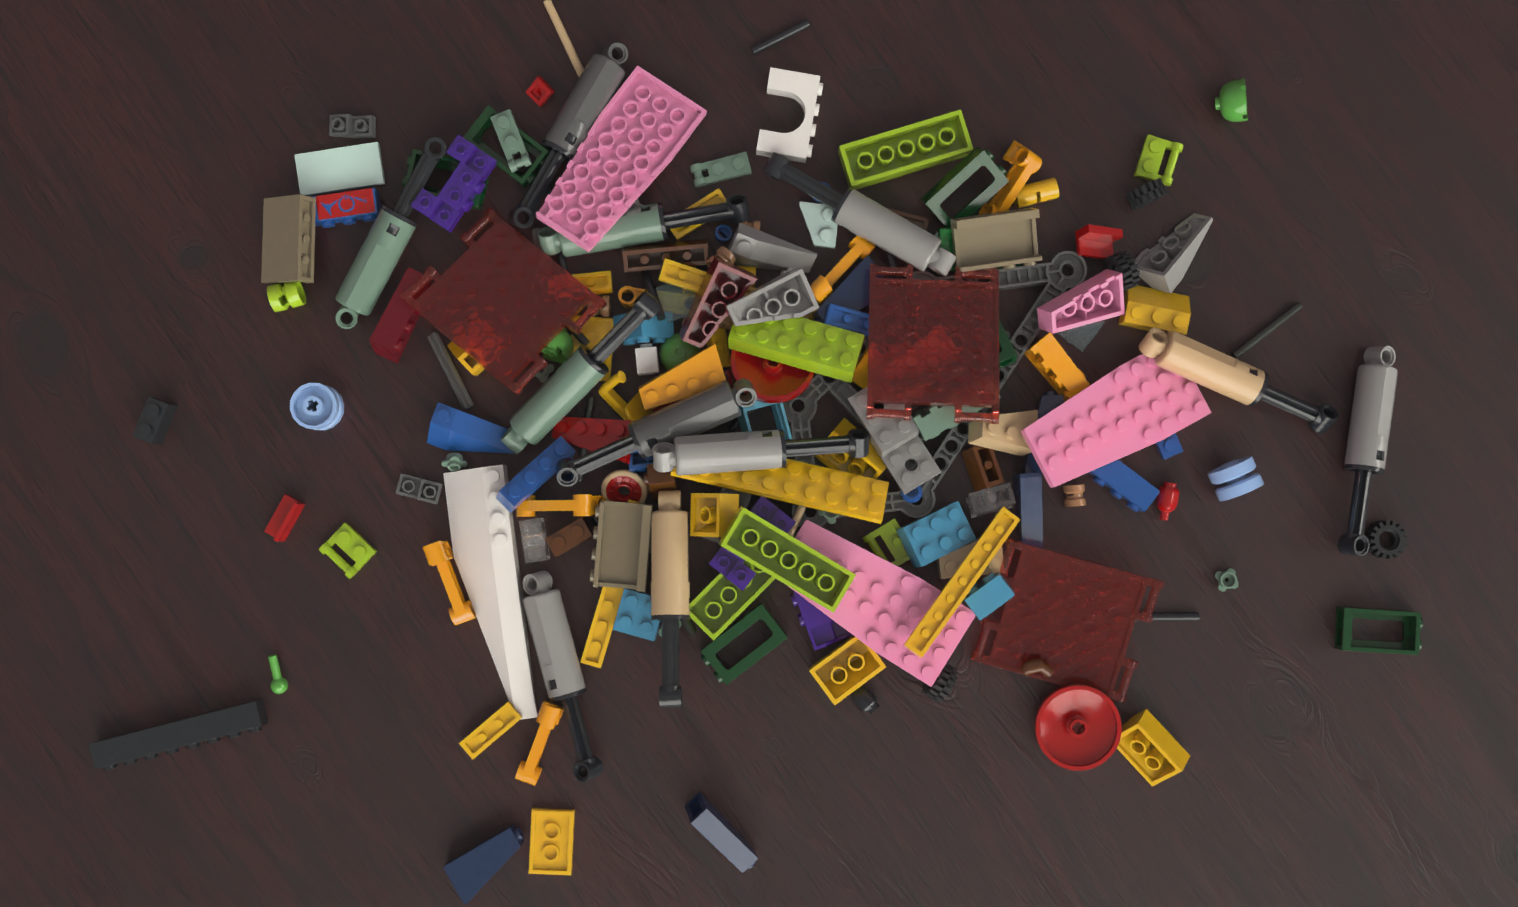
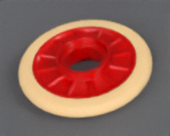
(624, 478)

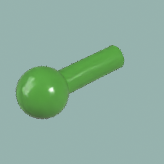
(278, 684)

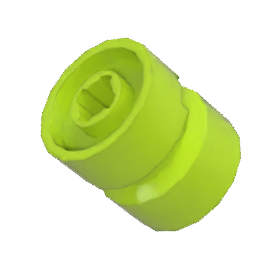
(286, 295)

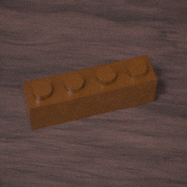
(652, 255)

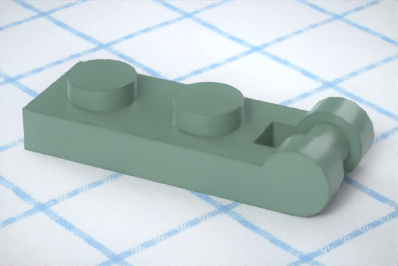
(511, 140)
(721, 169)

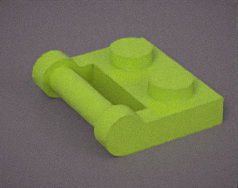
(1151, 158)
(892, 541)
(353, 545)

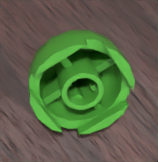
(1233, 101)
(559, 348)
(675, 351)

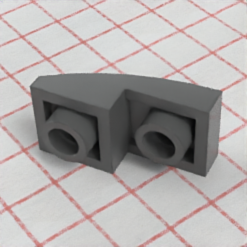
(352, 126)
(418, 488)

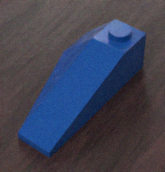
(461, 431)

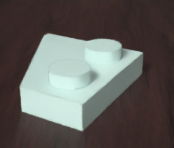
(819, 223)

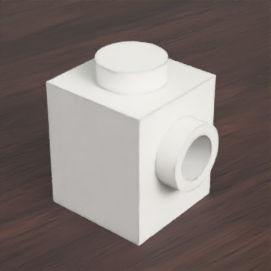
(647, 360)

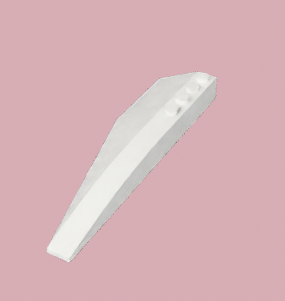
(490, 571)

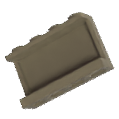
(288, 239)
(996, 240)
(621, 545)

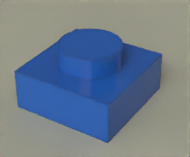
(1169, 446)

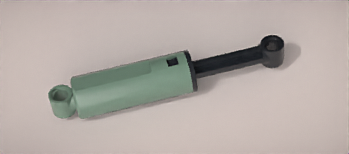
(647, 225)
(384, 244)
(573, 380)

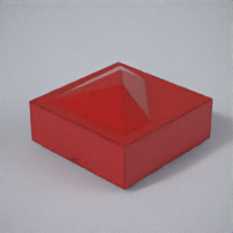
(540, 91)

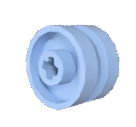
(328, 411)
(1236, 481)

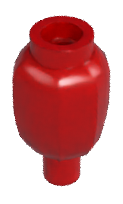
(1167, 499)

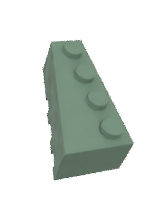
(935, 419)

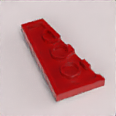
(592, 432)

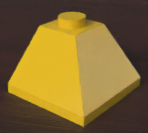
(712, 513)

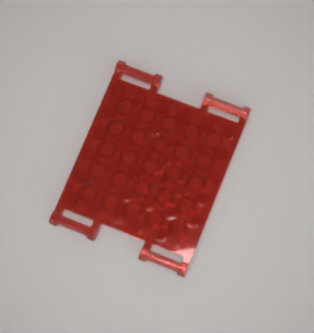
(503, 301)
(933, 343)
(1069, 617)

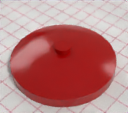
(771, 380)
(1078, 727)

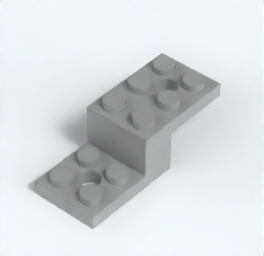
(897, 443)

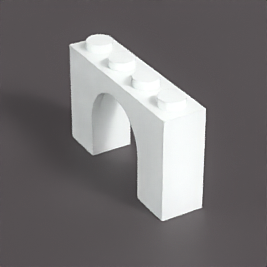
(804, 90)

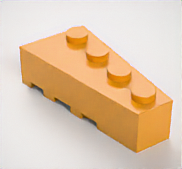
(1056, 367)
(684, 379)

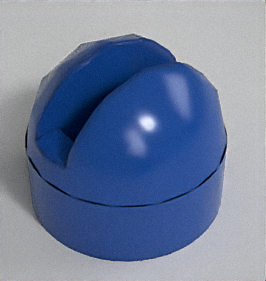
(725, 231)

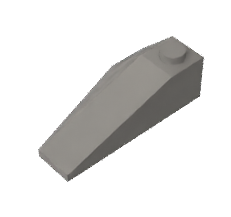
(768, 252)
(1168, 261)
(776, 300)

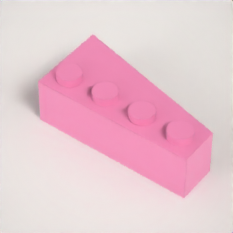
(1084, 304)

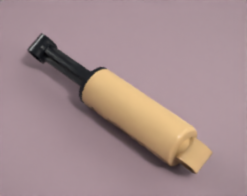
(1228, 376)
(670, 587)

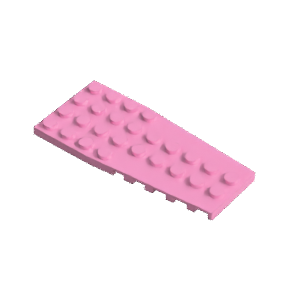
(620, 158)
(1113, 419)
(886, 605)

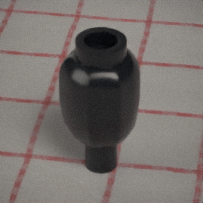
(865, 700)

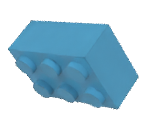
(936, 534)

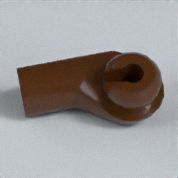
(1036, 665)

